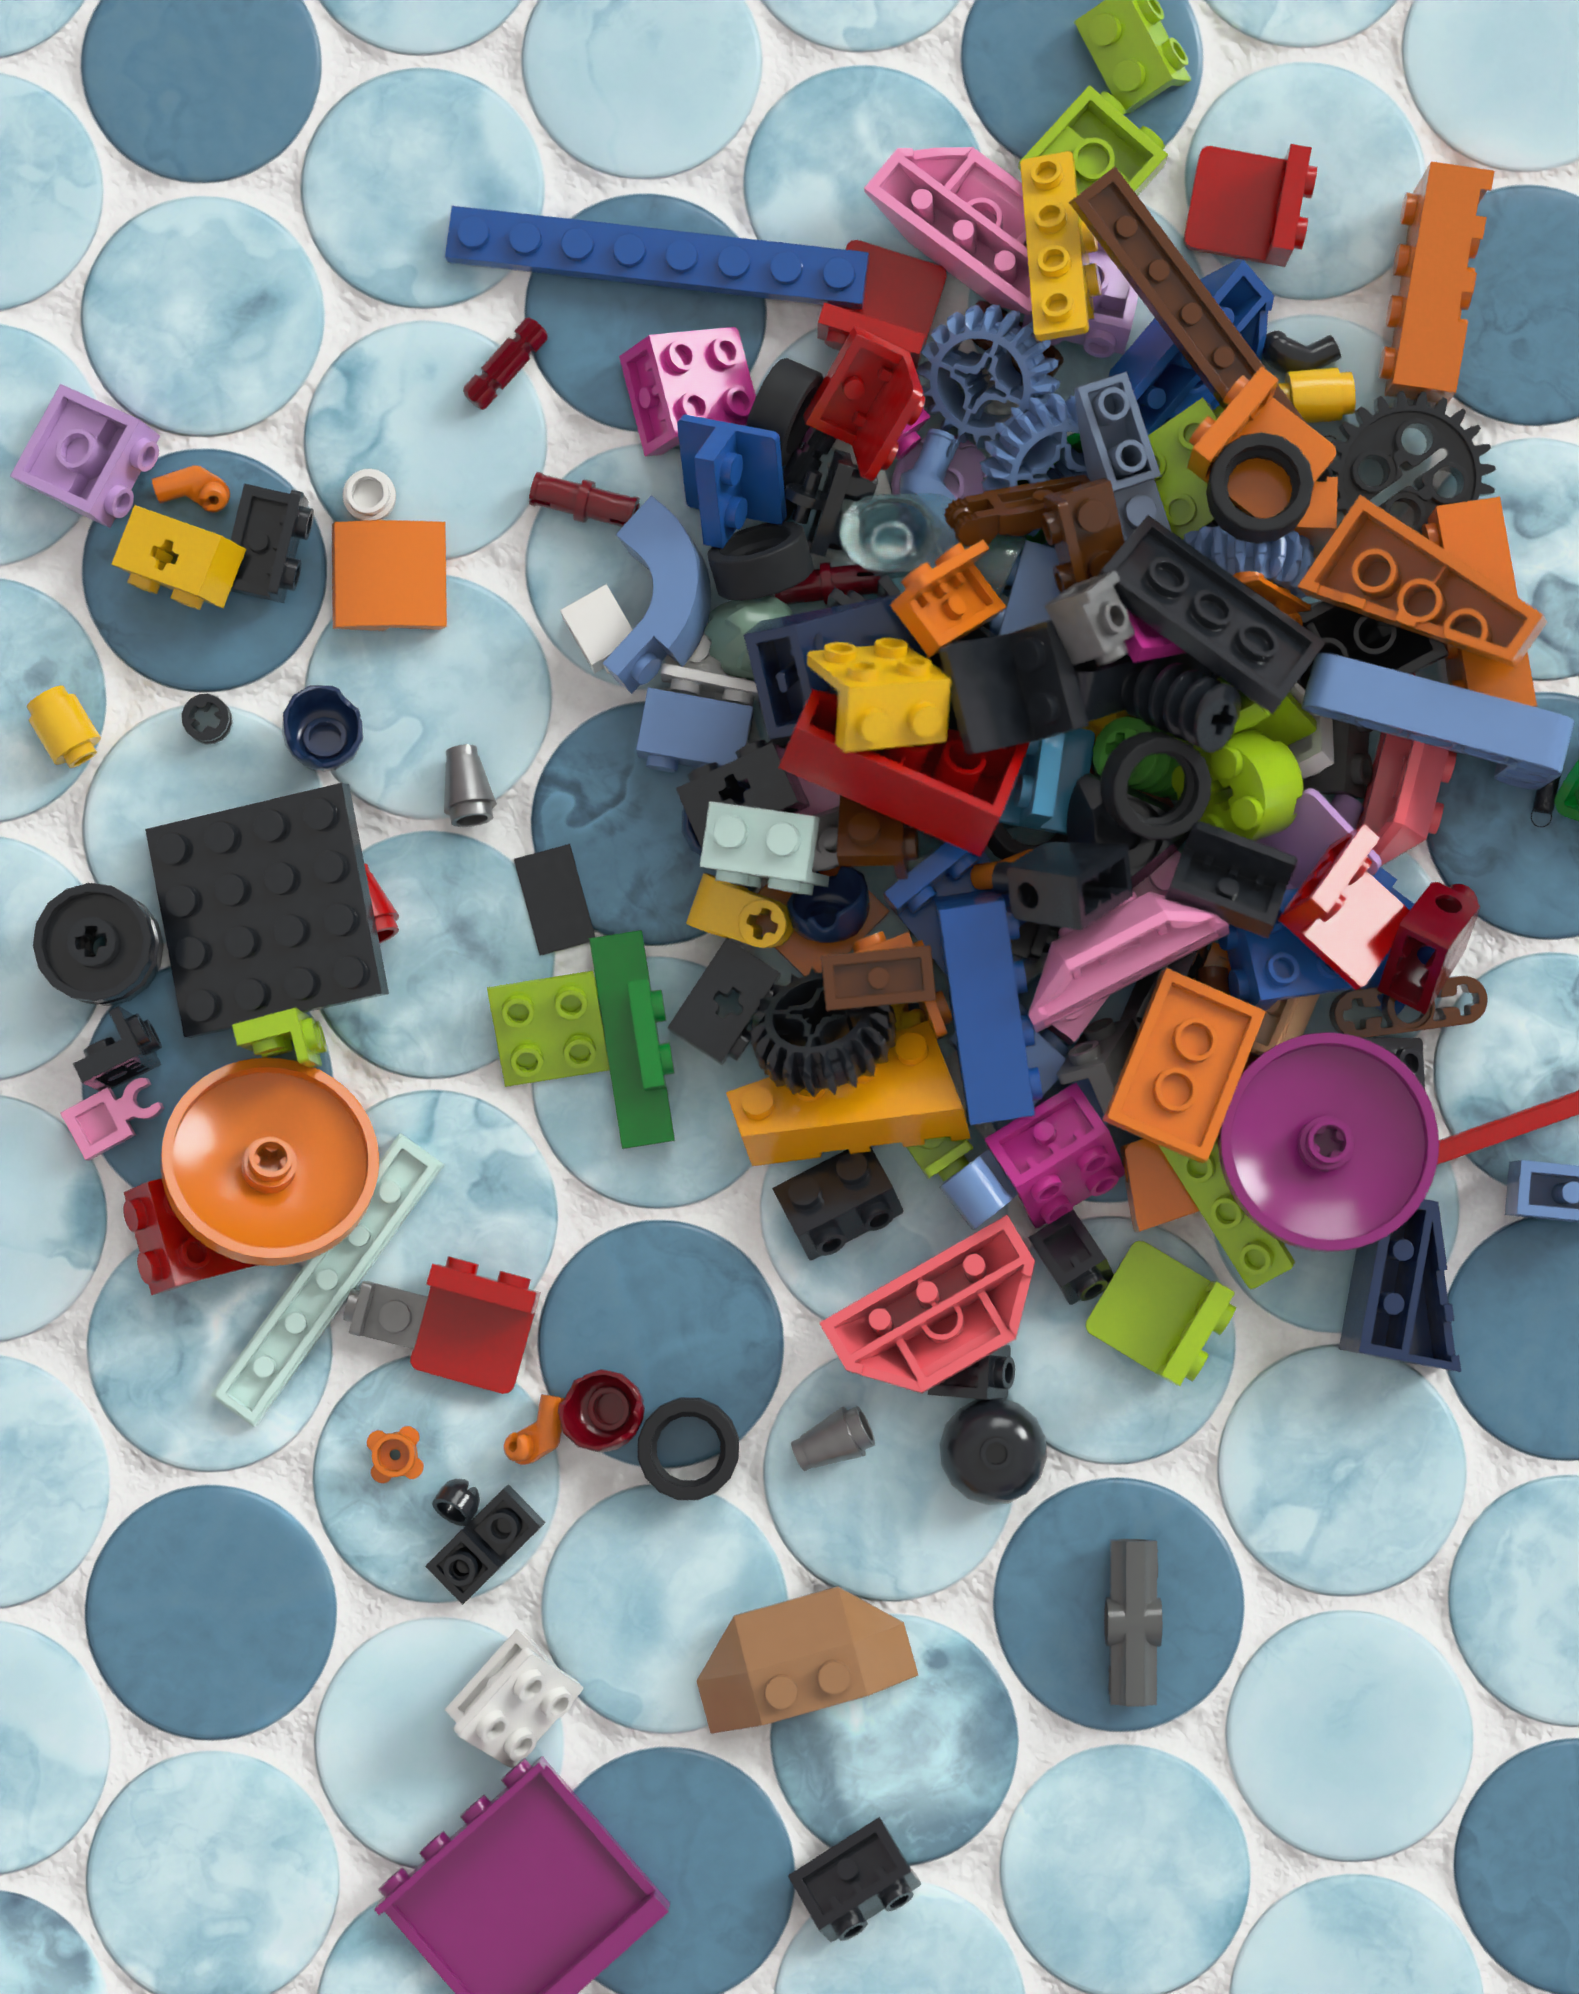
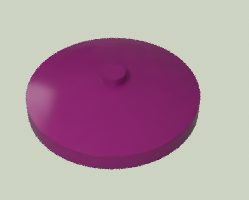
(1329, 1142)

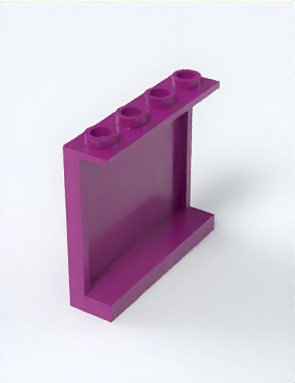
(523, 1893)

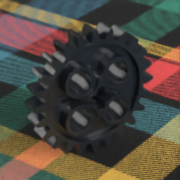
(1381, 440)

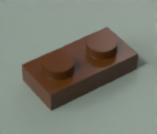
(878, 978)

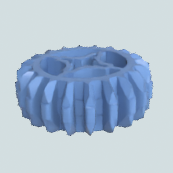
(951, 365)
(1033, 445)
(1280, 561)

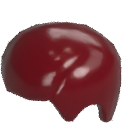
(601, 1411)

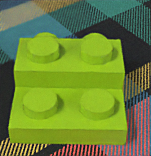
(1103, 139)

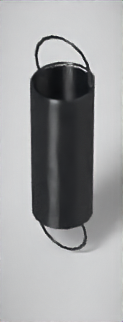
(1545, 799)

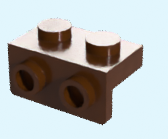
(874, 839)

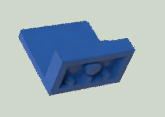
(939, 874)

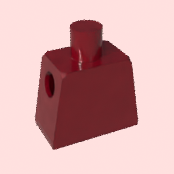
(1440, 920)

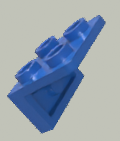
(1276, 966)

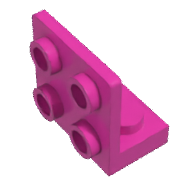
(688, 375)
(1057, 1156)

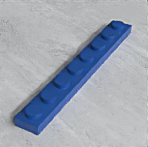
(657, 257)

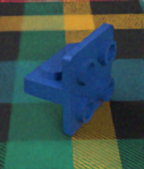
(730, 475)

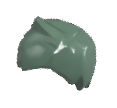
(731, 622)

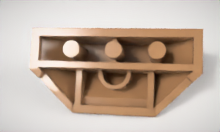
(802, 1659)

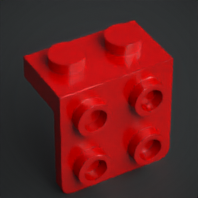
(1249, 204)
(897, 304)
(868, 400)
(167, 1249)
(475, 1326)

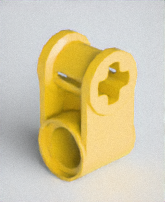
(732, 913)

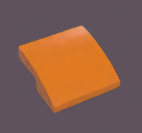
(389, 575)

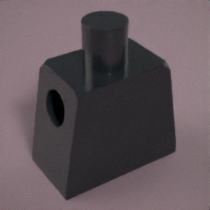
(1066, 882)

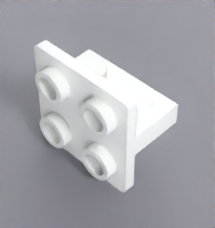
(512, 1700)

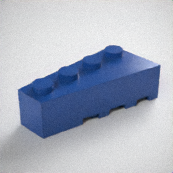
(987, 1007)

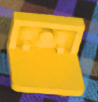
(884, 694)

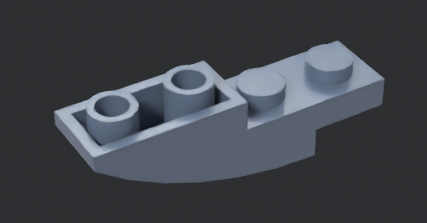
(1119, 449)

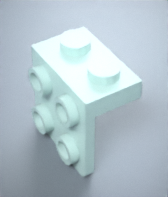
(761, 844)

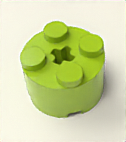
(1251, 786)

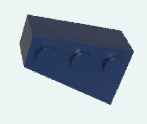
(1401, 1298)

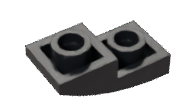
(485, 1544)

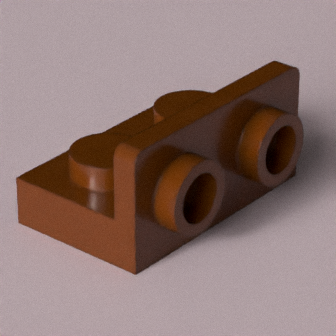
(1084, 530)

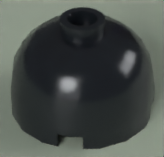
(993, 1451)

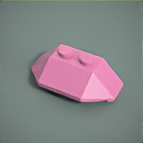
(960, 216)
(1118, 951)

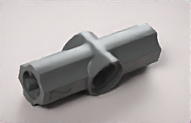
(1133, 1622)

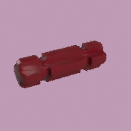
(505, 363)

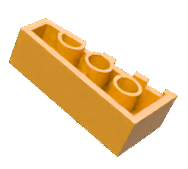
(903, 1103)

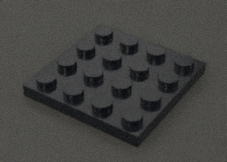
(267, 909)

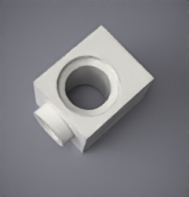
(597, 625)

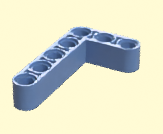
(1522, 739)

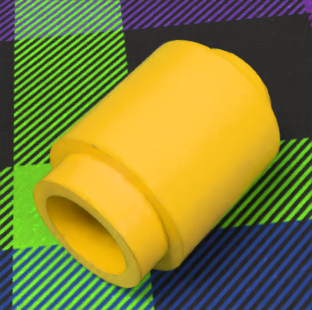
(1321, 393)
(63, 727)

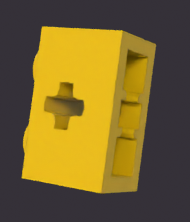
(177, 557)

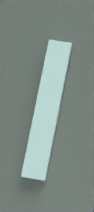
(325, 1286)

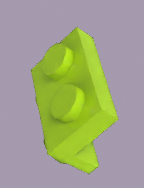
(1133, 50)

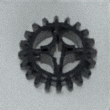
(815, 1047)

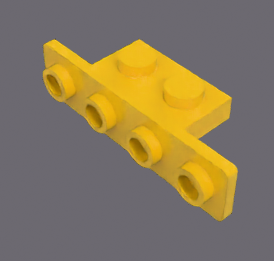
(1057, 249)

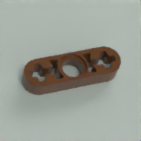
(1372, 1025)

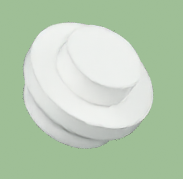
(369, 495)

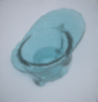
(897, 532)

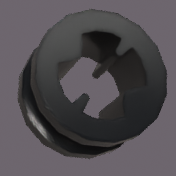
(204, 703)

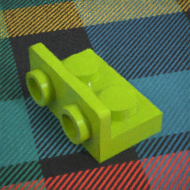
(273, 1036)

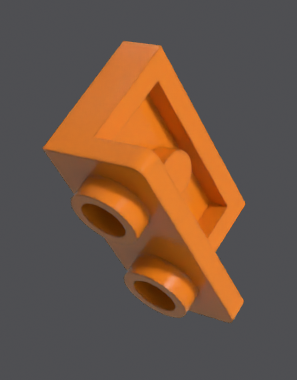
(948, 599)

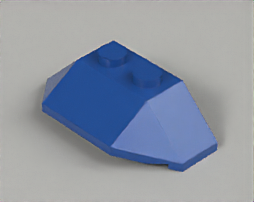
(1158, 370)

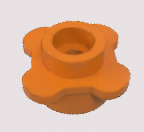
(381, 1447)

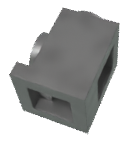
(1091, 620)

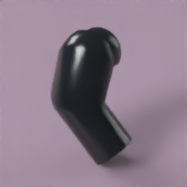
(1289, 355)

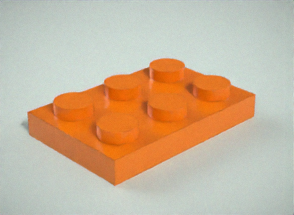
(1184, 1065)

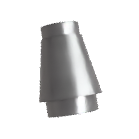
(467, 789)
(834, 1440)

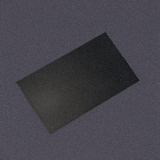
(554, 899)

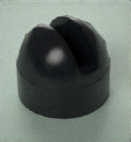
(456, 1502)

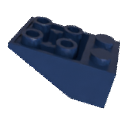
(781, 647)

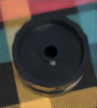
(67, 936)

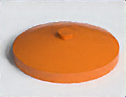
(269, 1161)

